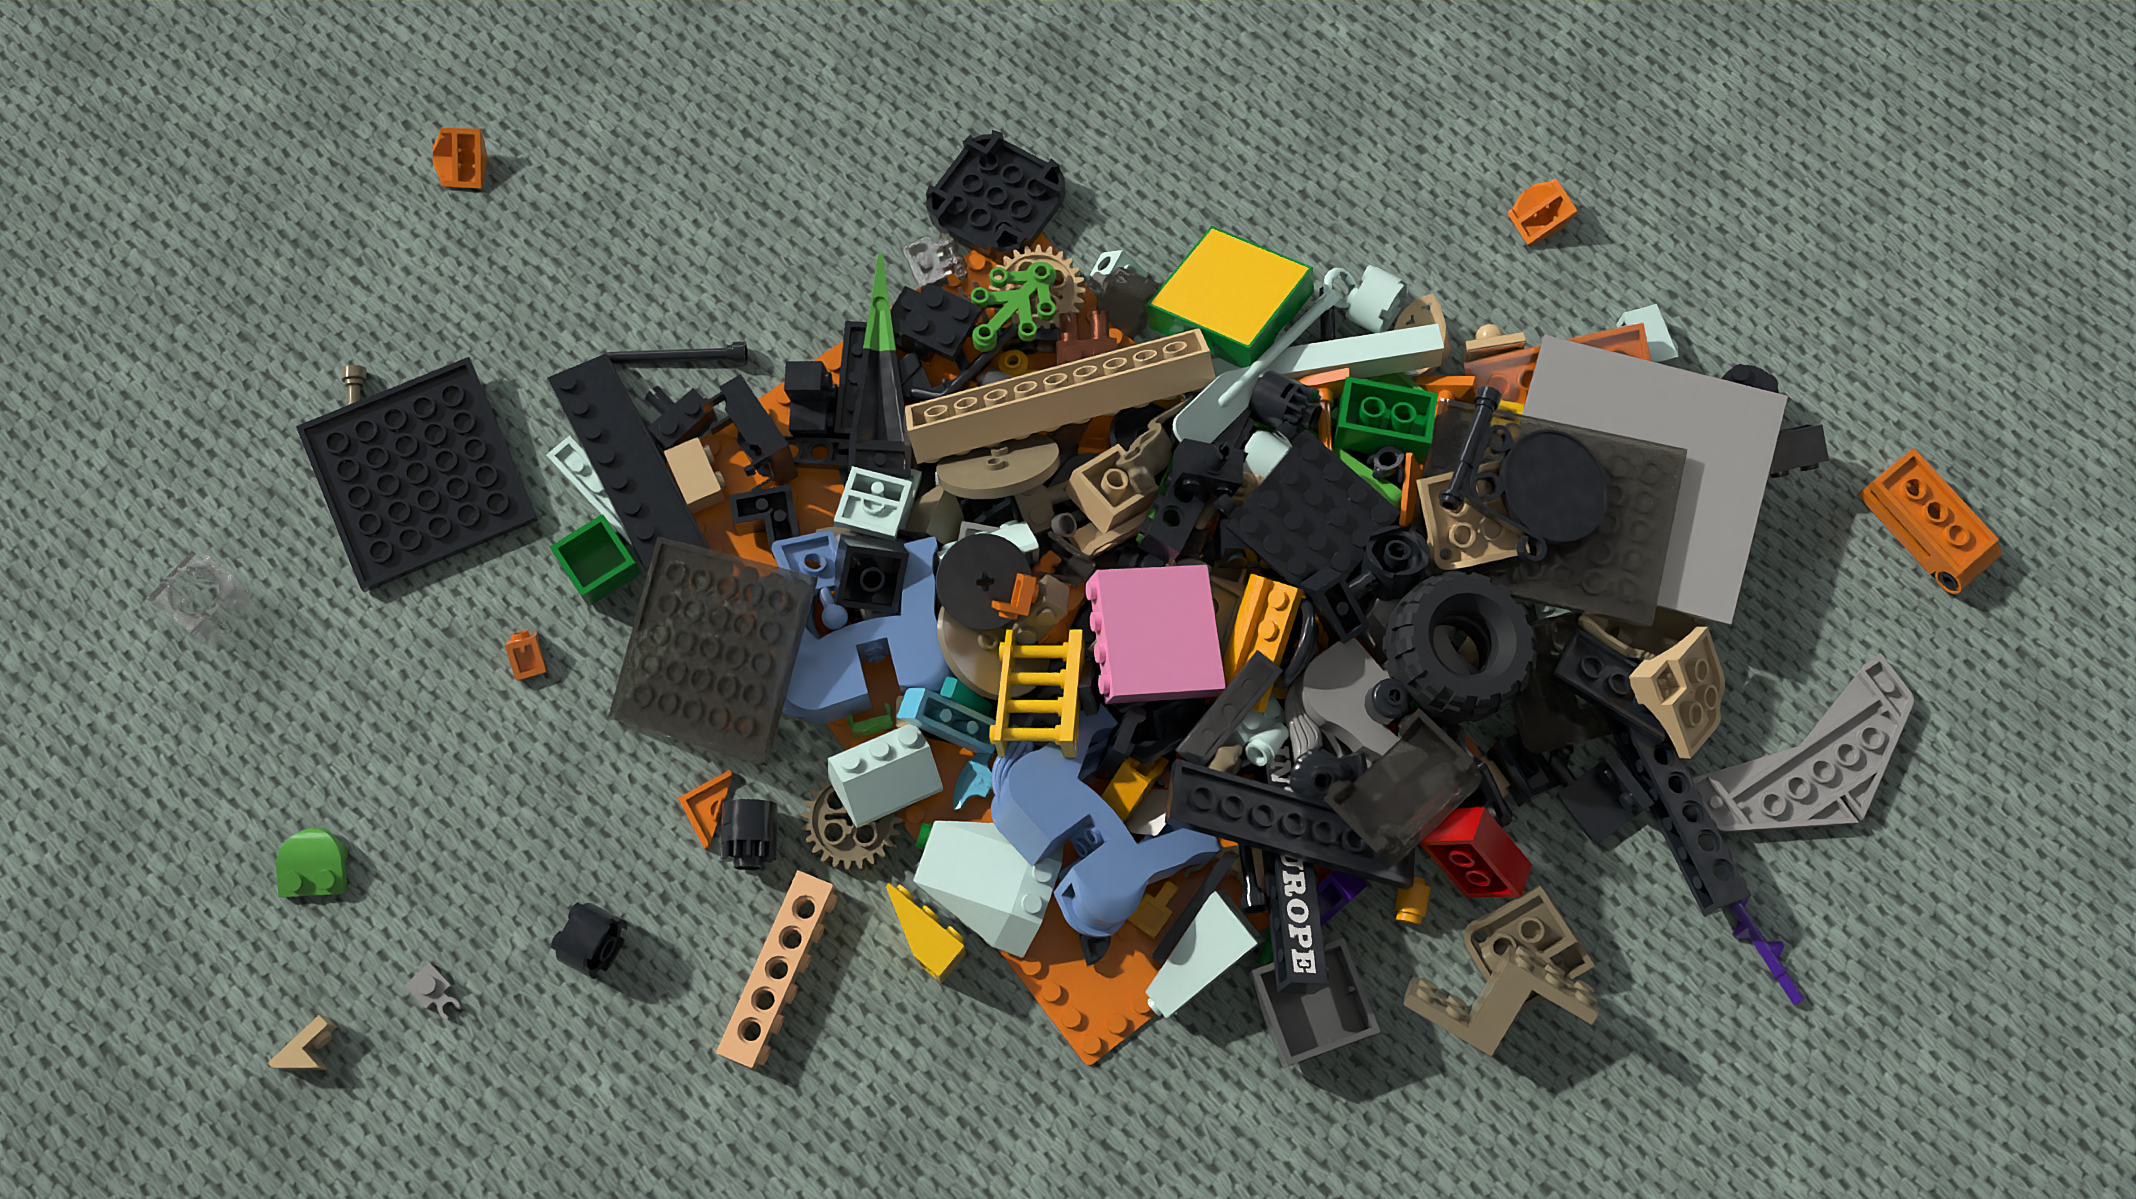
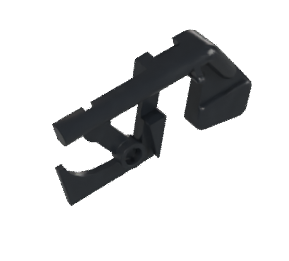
(915, 381)

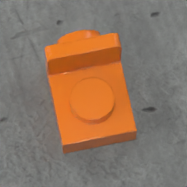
(525, 654)

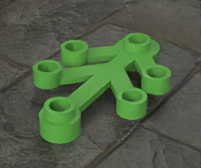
(1014, 301)

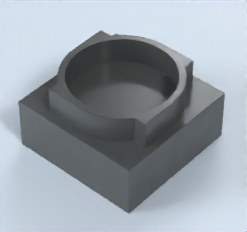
(1317, 1022)

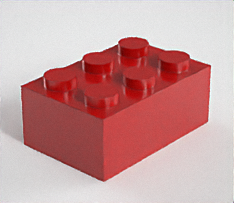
(1478, 855)

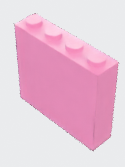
(1155, 634)

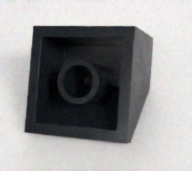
(869, 573)

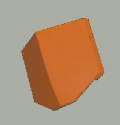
(460, 157)
(1542, 211)

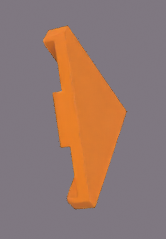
(704, 806)

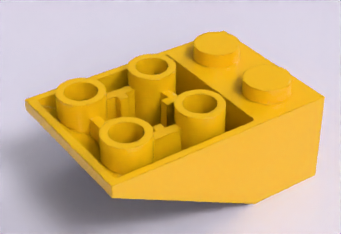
(932, 946)

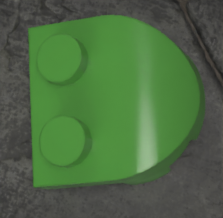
(312, 864)

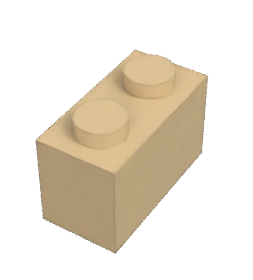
(695, 476)

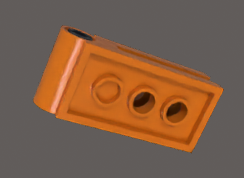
(1932, 522)

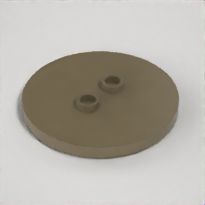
(1000, 470)
(975, 655)

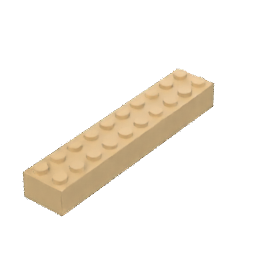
(1059, 396)

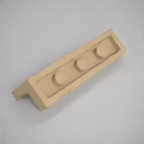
(1094, 543)

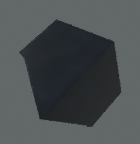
(990, 511)

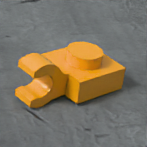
(1152, 911)

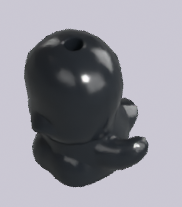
(1389, 464)

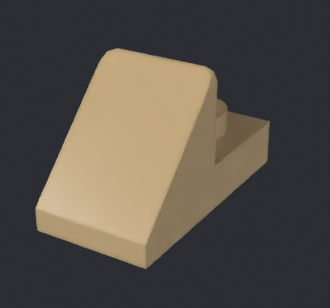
(299, 1052)

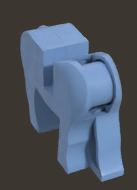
(829, 669)
(1046, 803)

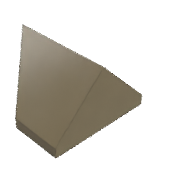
(935, 515)

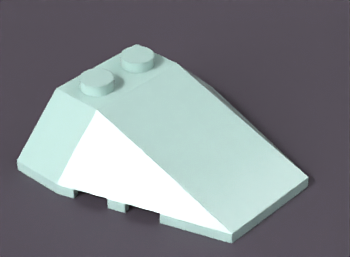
(987, 882)

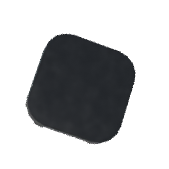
(996, 196)

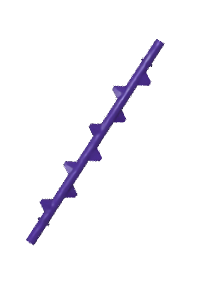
(1769, 950)

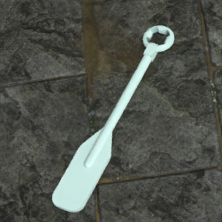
(1231, 391)

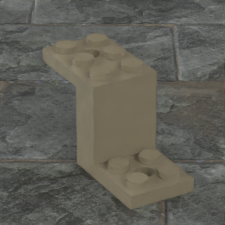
(1501, 999)

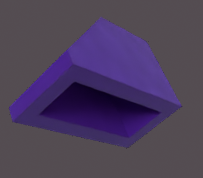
(1337, 892)

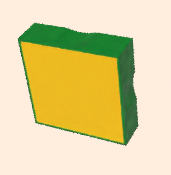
(1233, 294)

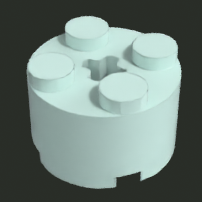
(1377, 300)

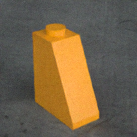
(1131, 785)

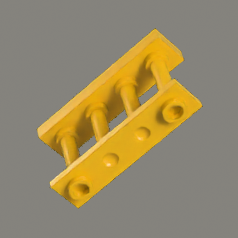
(1067, 707)

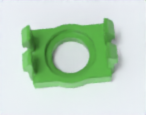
(871, 725)

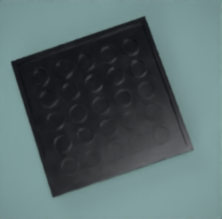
(416, 474)

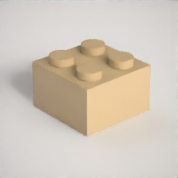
(1106, 492)

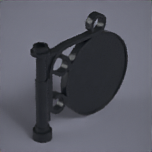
(1544, 480)

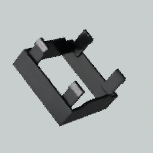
(755, 429)

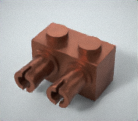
(1072, 348)

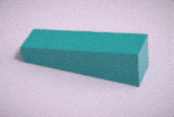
(960, 693)

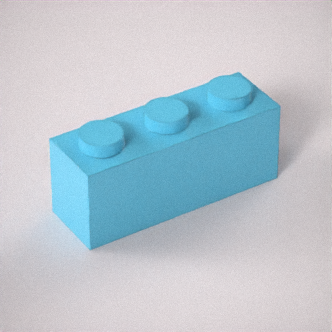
(947, 720)

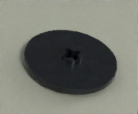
(963, 566)

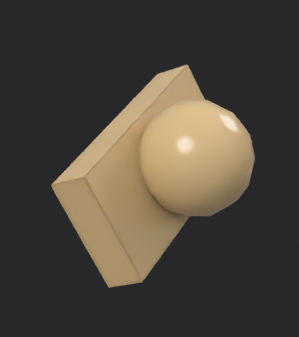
(1490, 342)

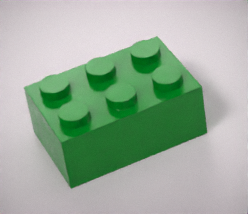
(1383, 416)

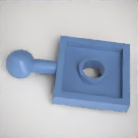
(822, 549)

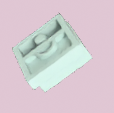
(877, 503)

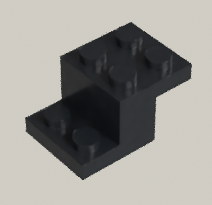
(932, 322)

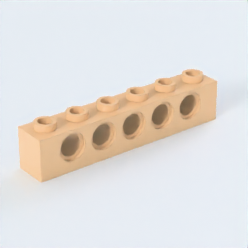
(802, 891)

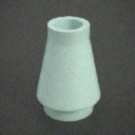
(1264, 746)

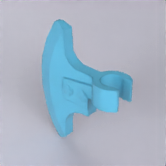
(973, 780)

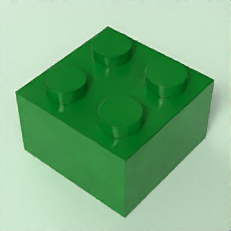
(595, 560)

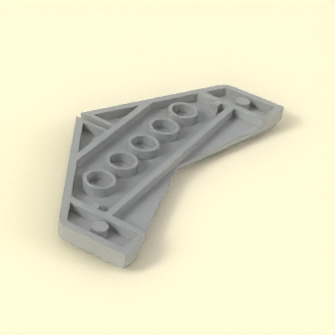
(1836, 760)

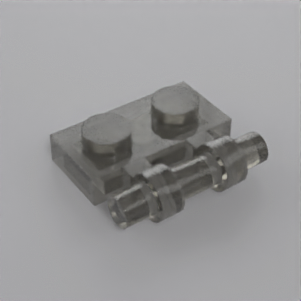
(926, 266)

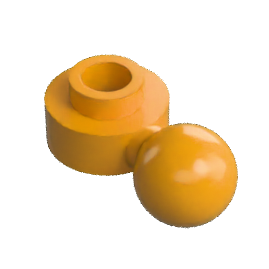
(1020, 368)

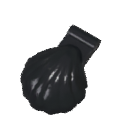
(1319, 770)

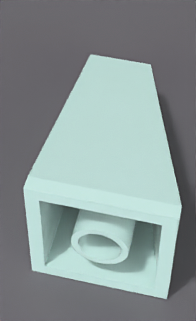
(1206, 951)

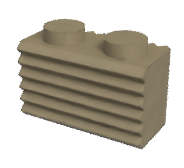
(1044, 613)

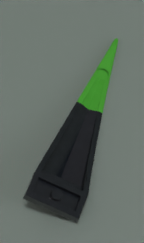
(879, 423)

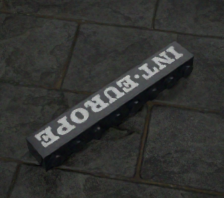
(1292, 903)

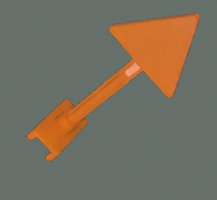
(1330, 387)
(1448, 387)

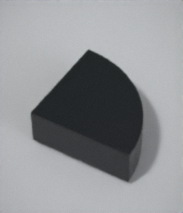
(1094, 948)

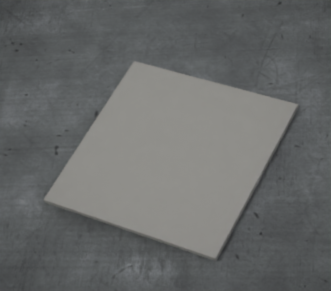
(1726, 467)

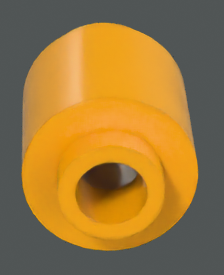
(1412, 903)

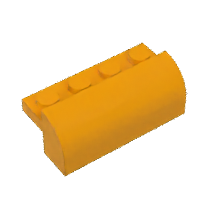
(1261, 625)

